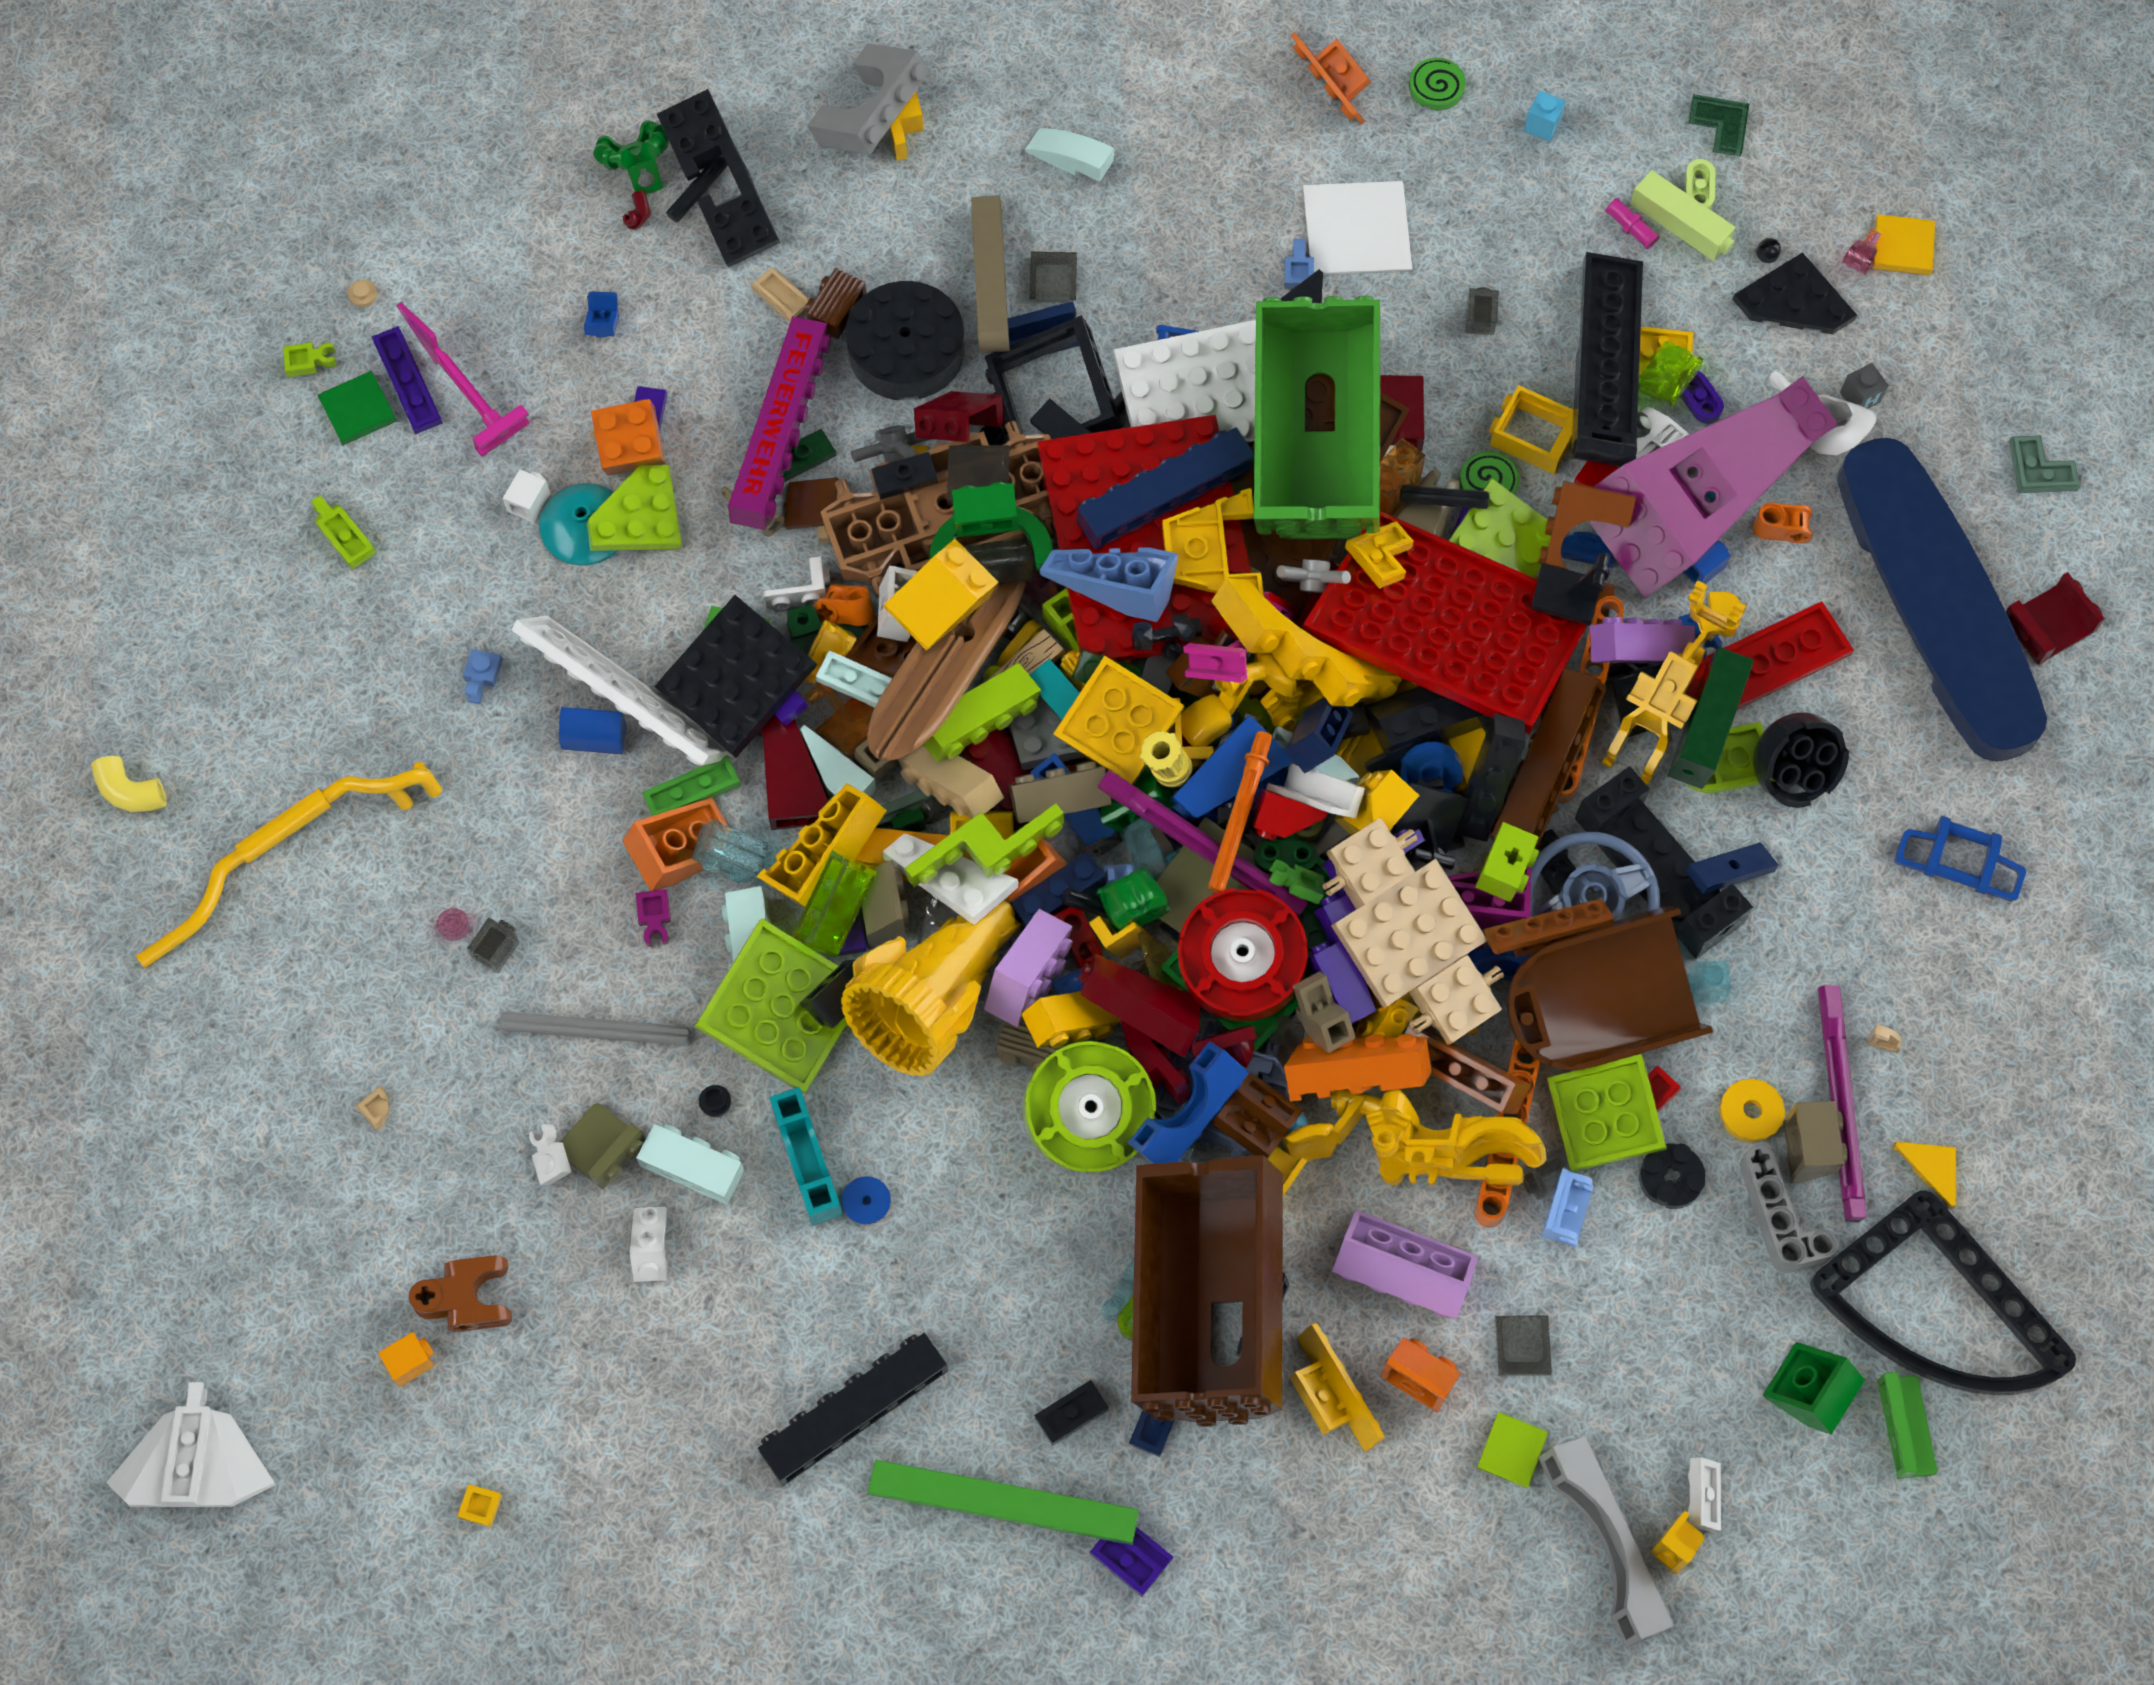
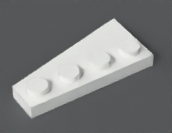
(956, 885)

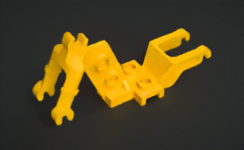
(1663, 698)

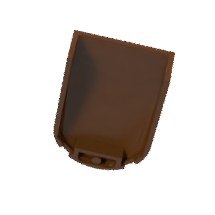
(1604, 994)

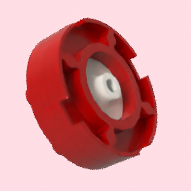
(1234, 924)

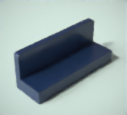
(1035, 322)

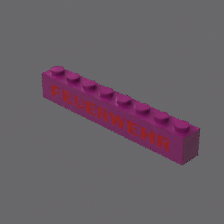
(779, 423)

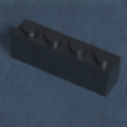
(1491, 776)

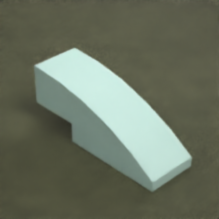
(1072, 152)

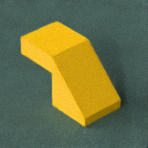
(908, 121)

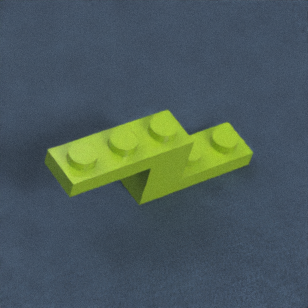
(985, 846)

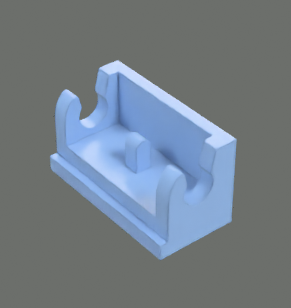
(1568, 1208)

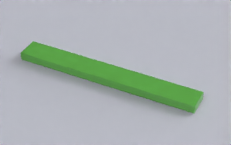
(1003, 1502)

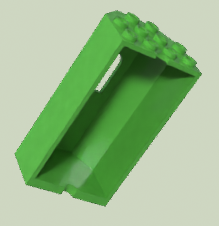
(1317, 479)

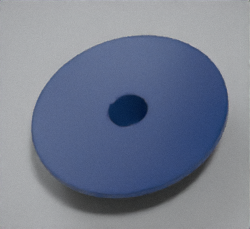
(866, 1200)

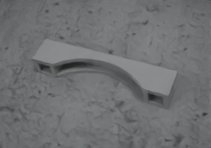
(1637, 1603)

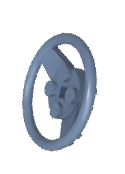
(1613, 885)

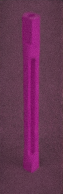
(1192, 837)
(1841, 1091)

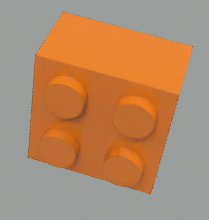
(627, 436)

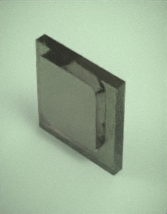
(1053, 276)
(1523, 1345)

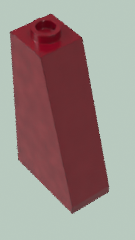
(791, 779)
(1142, 1002)

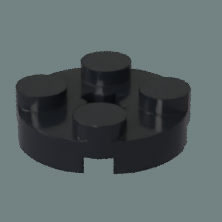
(1666, 1192)

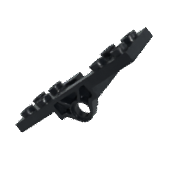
(699, 140)

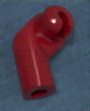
(641, 212)

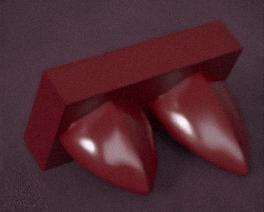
(1237, 1042)

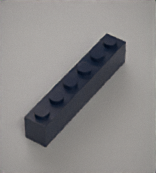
(1165, 487)

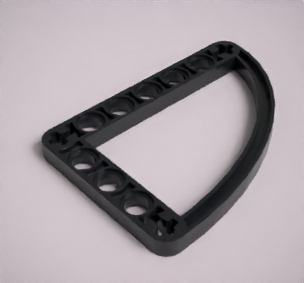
(1972, 1273)

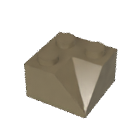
(1814, 1140)

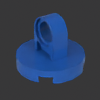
(1430, 761)

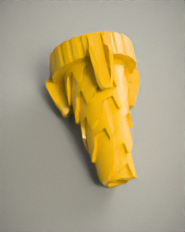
(918, 1000)

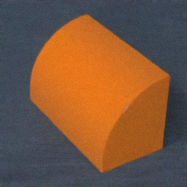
(1034, 868)

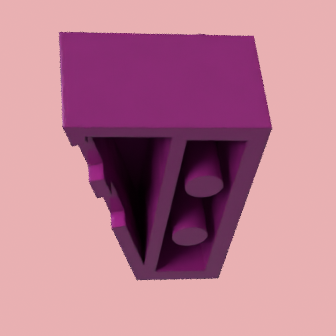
(1490, 909)

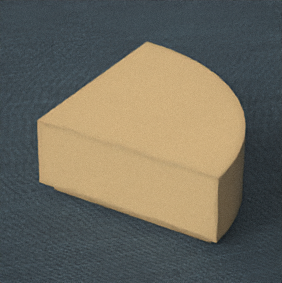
(1885, 1038)
(375, 1107)

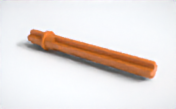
(1253, 770)

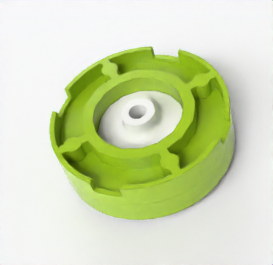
(1057, 1100)

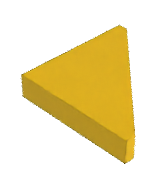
(1934, 1166)

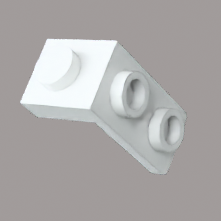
(803, 595)
(648, 1243)

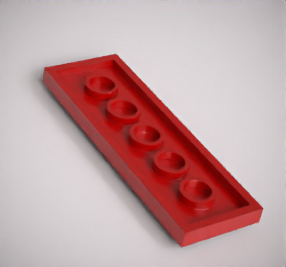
(1785, 652)

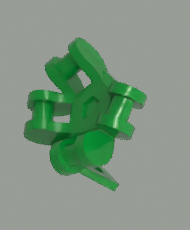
(636, 155)

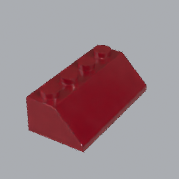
(998, 757)

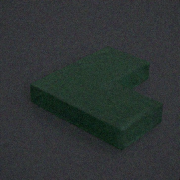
(1724, 115)

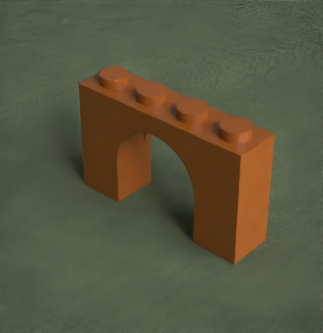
(1580, 504)

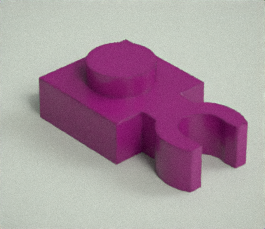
(653, 911)

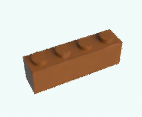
(1473, 1074)

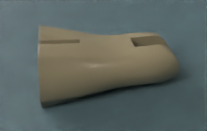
(1428, 517)

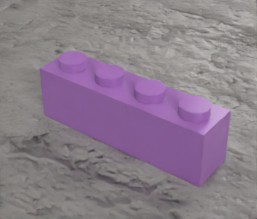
(1637, 641)

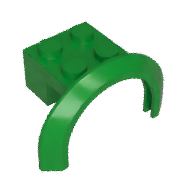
(991, 511)

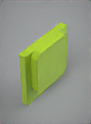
(1512, 1450)

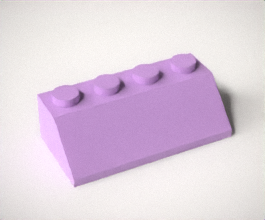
(1405, 1264)

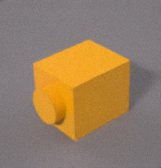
(407, 1358)

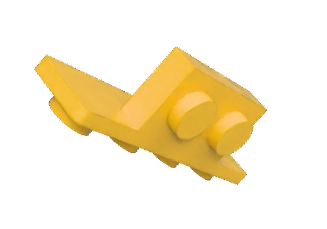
(1331, 1393)

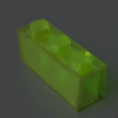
(834, 903)

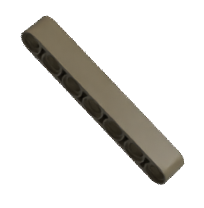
(990, 274)

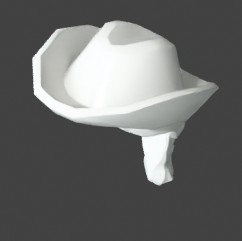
(1853, 421)

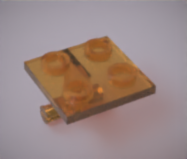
(848, 724)

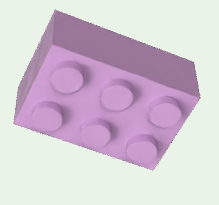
(1029, 967)

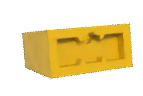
(1542, 408)

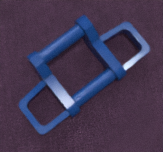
(1992, 857)

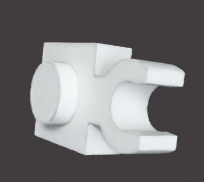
(551, 1158)

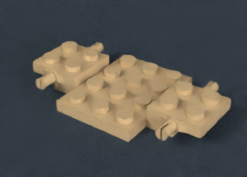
(1411, 932)

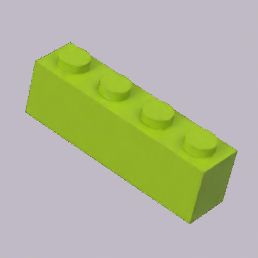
(984, 710)

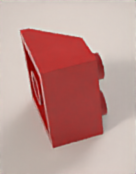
(1282, 816)

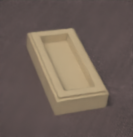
(780, 294)

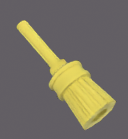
(1166, 759)

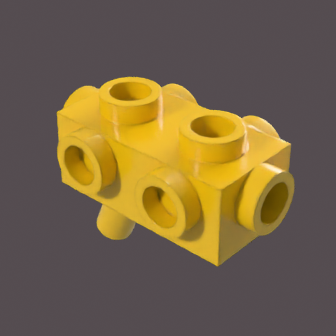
(1388, 1020)

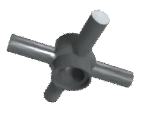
(892, 443)

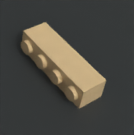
(952, 782)

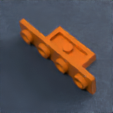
(1340, 72)

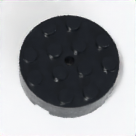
(905, 340)

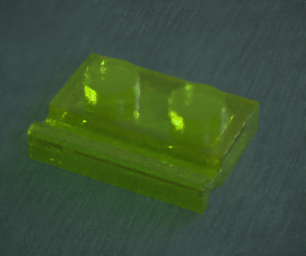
(1669, 373)

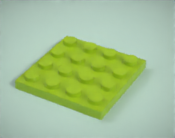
(761, 1011)

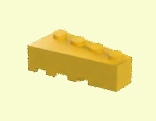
(841, 827)

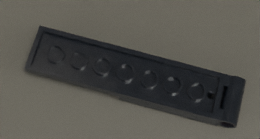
(1608, 361)

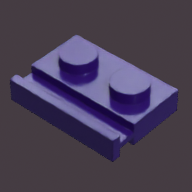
(1133, 1564)

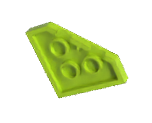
(637, 514)

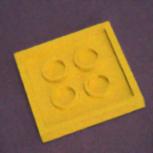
(1115, 717)

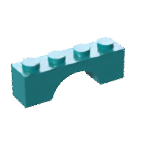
(805, 1156)

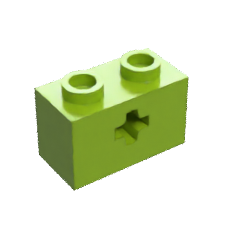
(1497, 874)

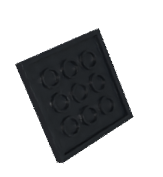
(735, 676)

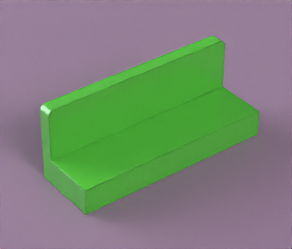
(1907, 1426)

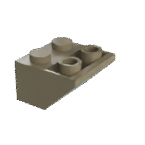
(885, 906)

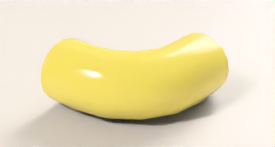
(123, 792)

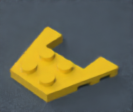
(1201, 545)

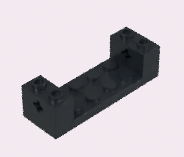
(1621, 812)

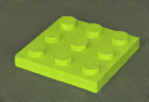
(1504, 531)
(1606, 1113)

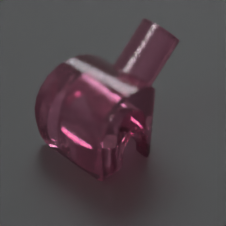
(1862, 253)

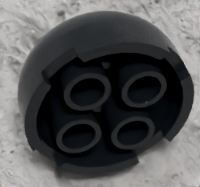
(1801, 752)

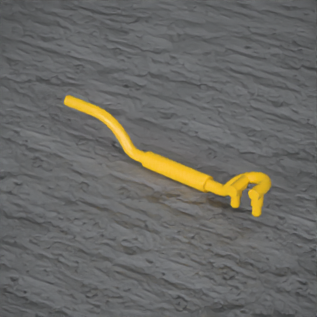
(280, 829)

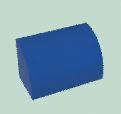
(592, 730)

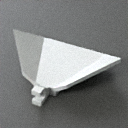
(191, 1461)

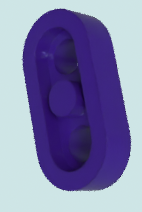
(1703, 397)

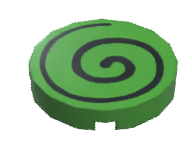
(1437, 83)
(1486, 466)

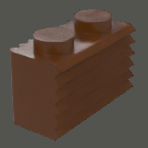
(835, 301)

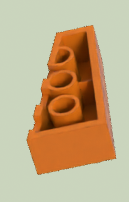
(1358, 1066)

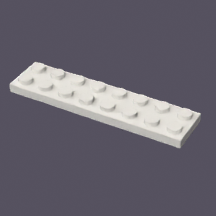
(620, 687)

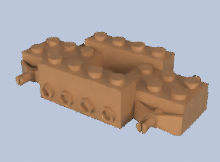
(900, 529)

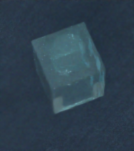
(1710, 982)

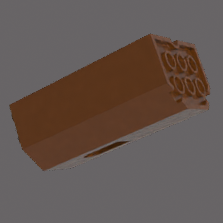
(1199, 1242)

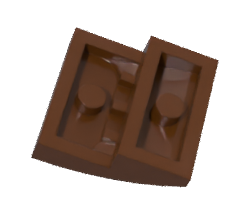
(1257, 1116)

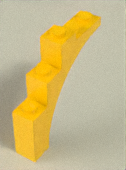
(1301, 656)

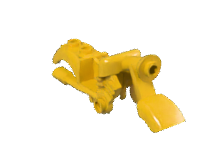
(1212, 714)
(1412, 1149)

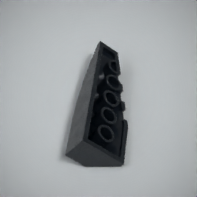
(1420, 718)

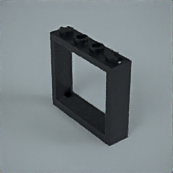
(1043, 344)

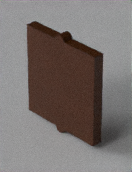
(807, 500)

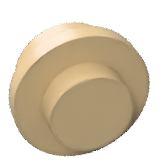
(362, 293)

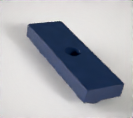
(1732, 867)

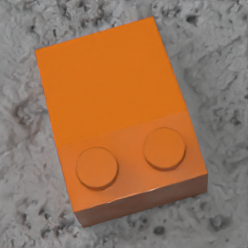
(666, 843)

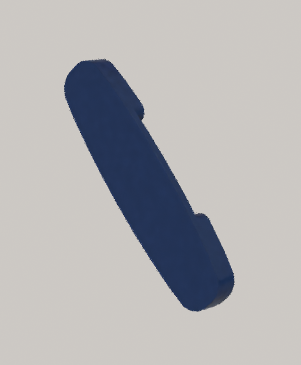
(1943, 599)

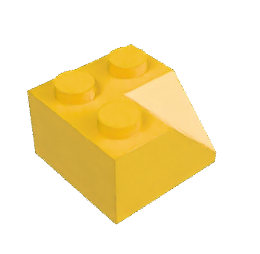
(1384, 797)

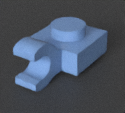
(1297, 267)
(480, 670)

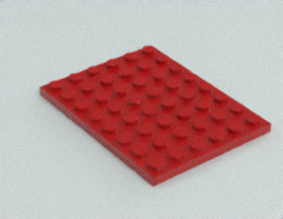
(1089, 466)
(1451, 627)

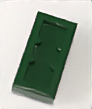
(809, 453)

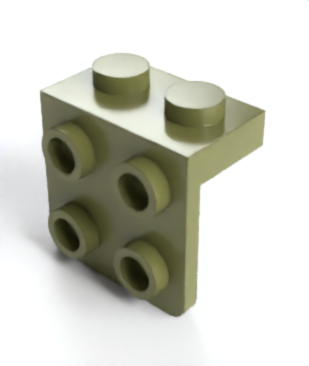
(602, 1145)

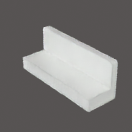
(1321, 791)

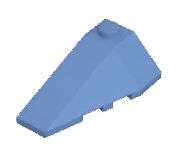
(1127, 582)

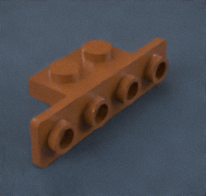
(1537, 931)

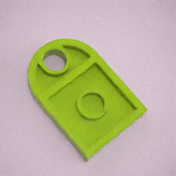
(1736, 761)

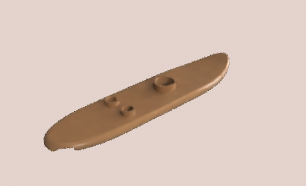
(936, 679)

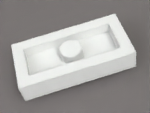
(1705, 1494)

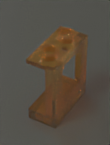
(1400, 457)

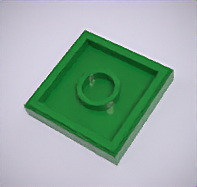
(357, 408)

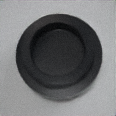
(714, 1101)

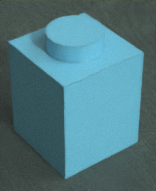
(1544, 115)

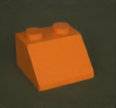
(1420, 1373)

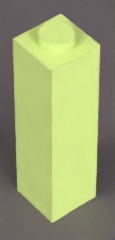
(1683, 216)

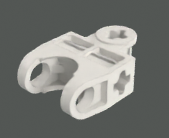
(1659, 433)

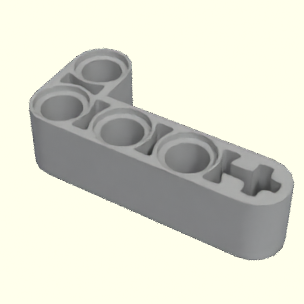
(1781, 1208)

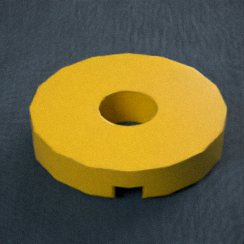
(1764, 1097)

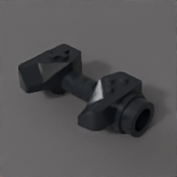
(1183, 626)

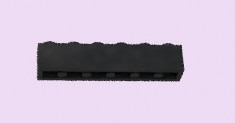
(852, 1409)

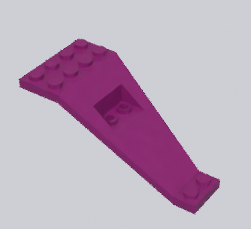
(1734, 459)

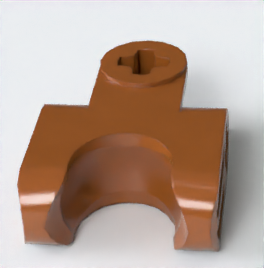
(457, 1295)

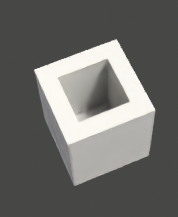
(526, 495)

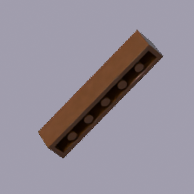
(1551, 753)

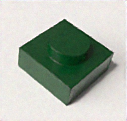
(909, 820)

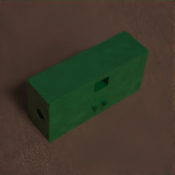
(1711, 718)

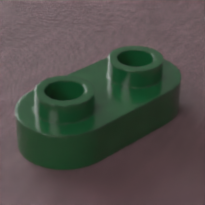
(1286, 852)

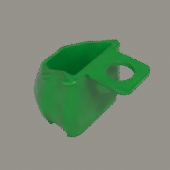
(1134, 899)

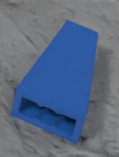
(1222, 772)

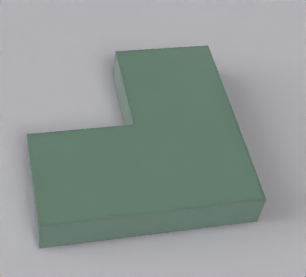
(2035, 473)

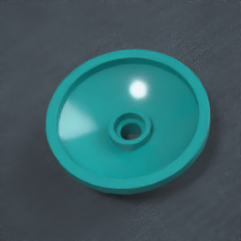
(566, 533)

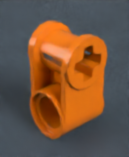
(1789, 522)
(846, 605)

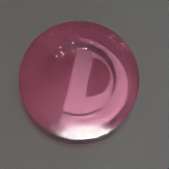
(453, 924)

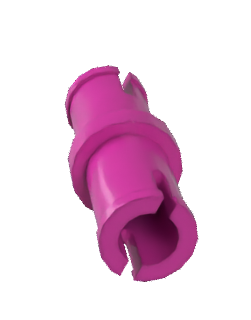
(1632, 223)

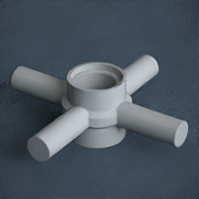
(1313, 575)

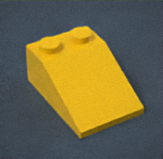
(941, 594)

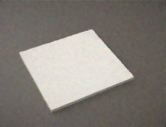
(1357, 227)

